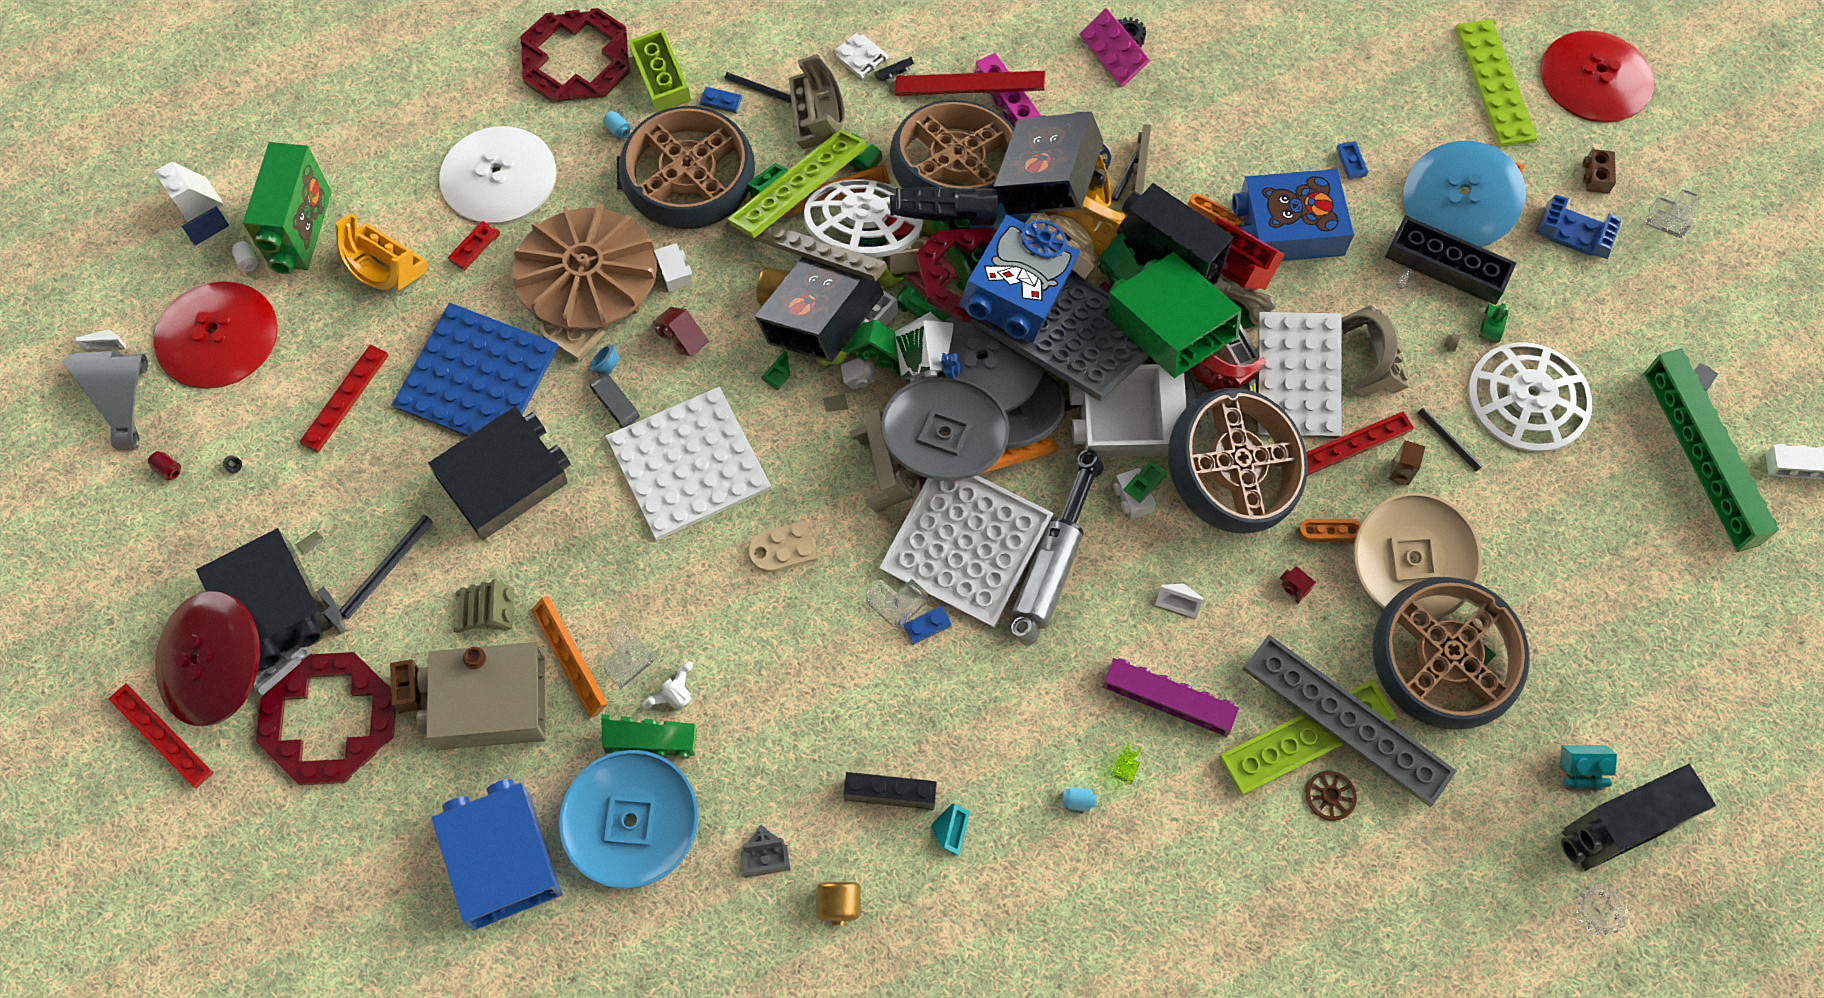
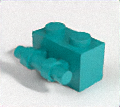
(1588, 760)

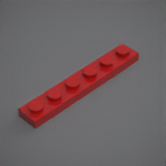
(343, 398)
(1358, 442)
(161, 735)

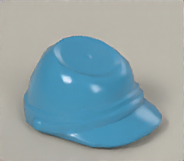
(604, 360)

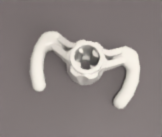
(673, 691)

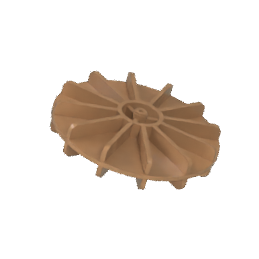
(584, 268)

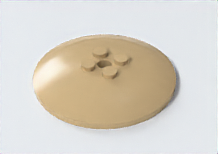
(1420, 525)

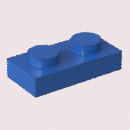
(720, 99)
(1352, 160)
(927, 625)

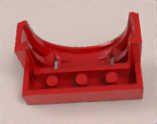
(1249, 260)
(1219, 374)

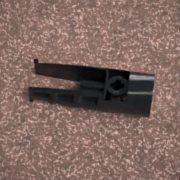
(945, 204)

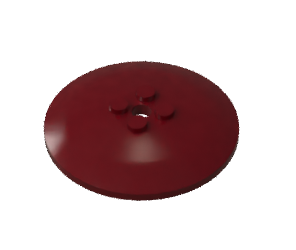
(228, 652)

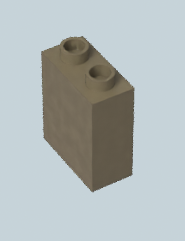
(486, 704)

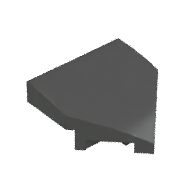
(764, 854)

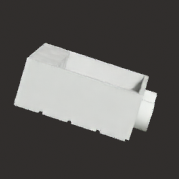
(1132, 417)

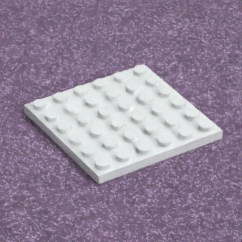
(688, 463)
(967, 544)

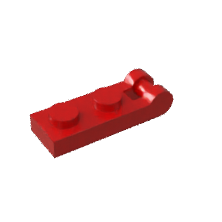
(473, 245)

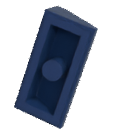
(205, 225)

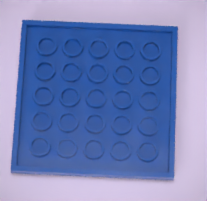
(473, 371)

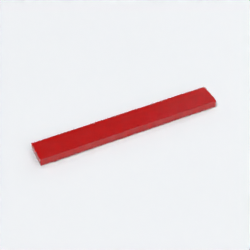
(970, 83)

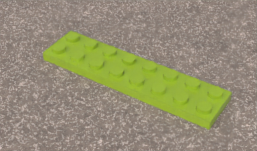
(1496, 83)
(797, 183)
(1291, 745)

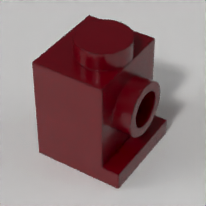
(1297, 583)

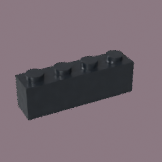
(890, 790)

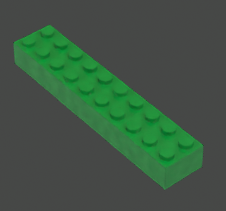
(1710, 451)

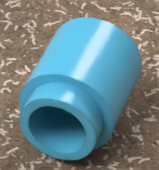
(616, 125)
(1079, 799)

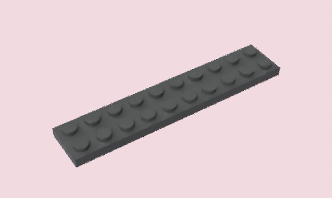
(1350, 721)

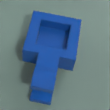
(951, 365)

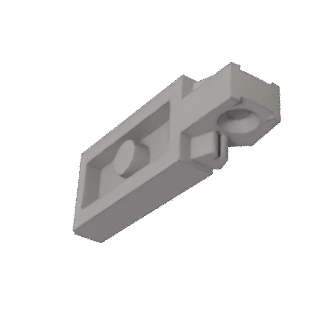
(270, 676)

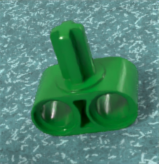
(1494, 322)

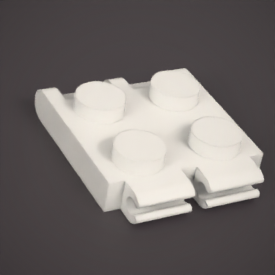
(859, 54)

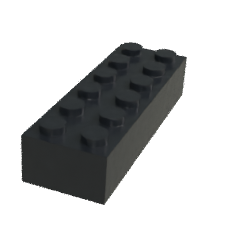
(1450, 260)

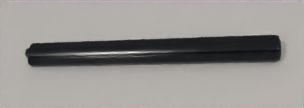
(385, 566)

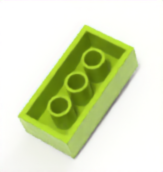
(659, 70)

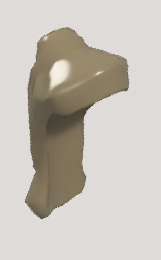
(1253, 301)

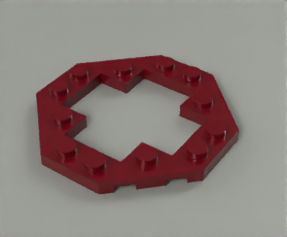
(576, 86)
(934, 277)
(296, 686)

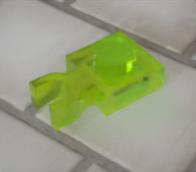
(1125, 765)

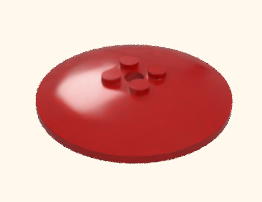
(1577, 86)
(229, 354)

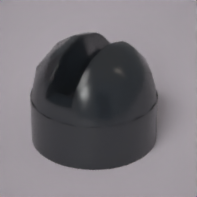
(238, 464)

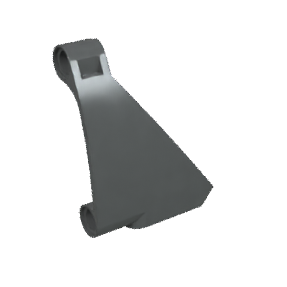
(111, 386)

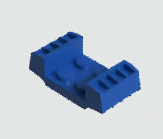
(1578, 230)

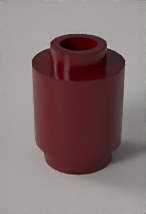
(164, 465)

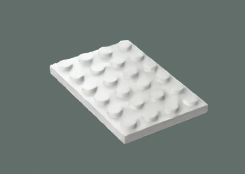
(1302, 369)

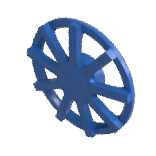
(1043, 239)

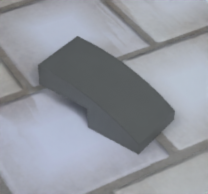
(333, 611)

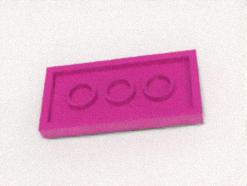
(1114, 47)

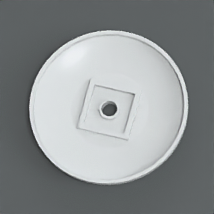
(503, 195)

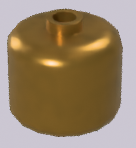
(768, 282)
(838, 901)

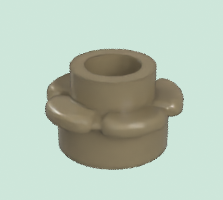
(1452, 341)

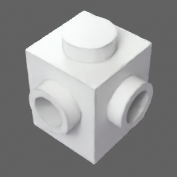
(858, 373)

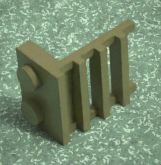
(494, 608)

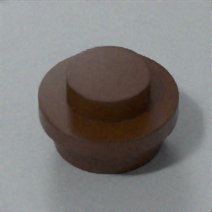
(474, 658)

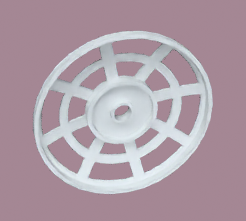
(860, 211)
(1526, 403)

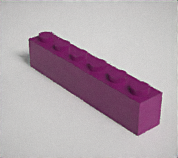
(1170, 697)

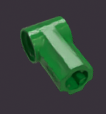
(909, 300)

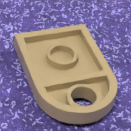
(574, 344)
(784, 547)

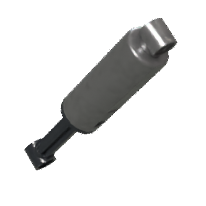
(1054, 557)

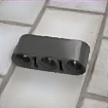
(614, 399)

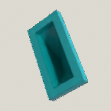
(950, 828)

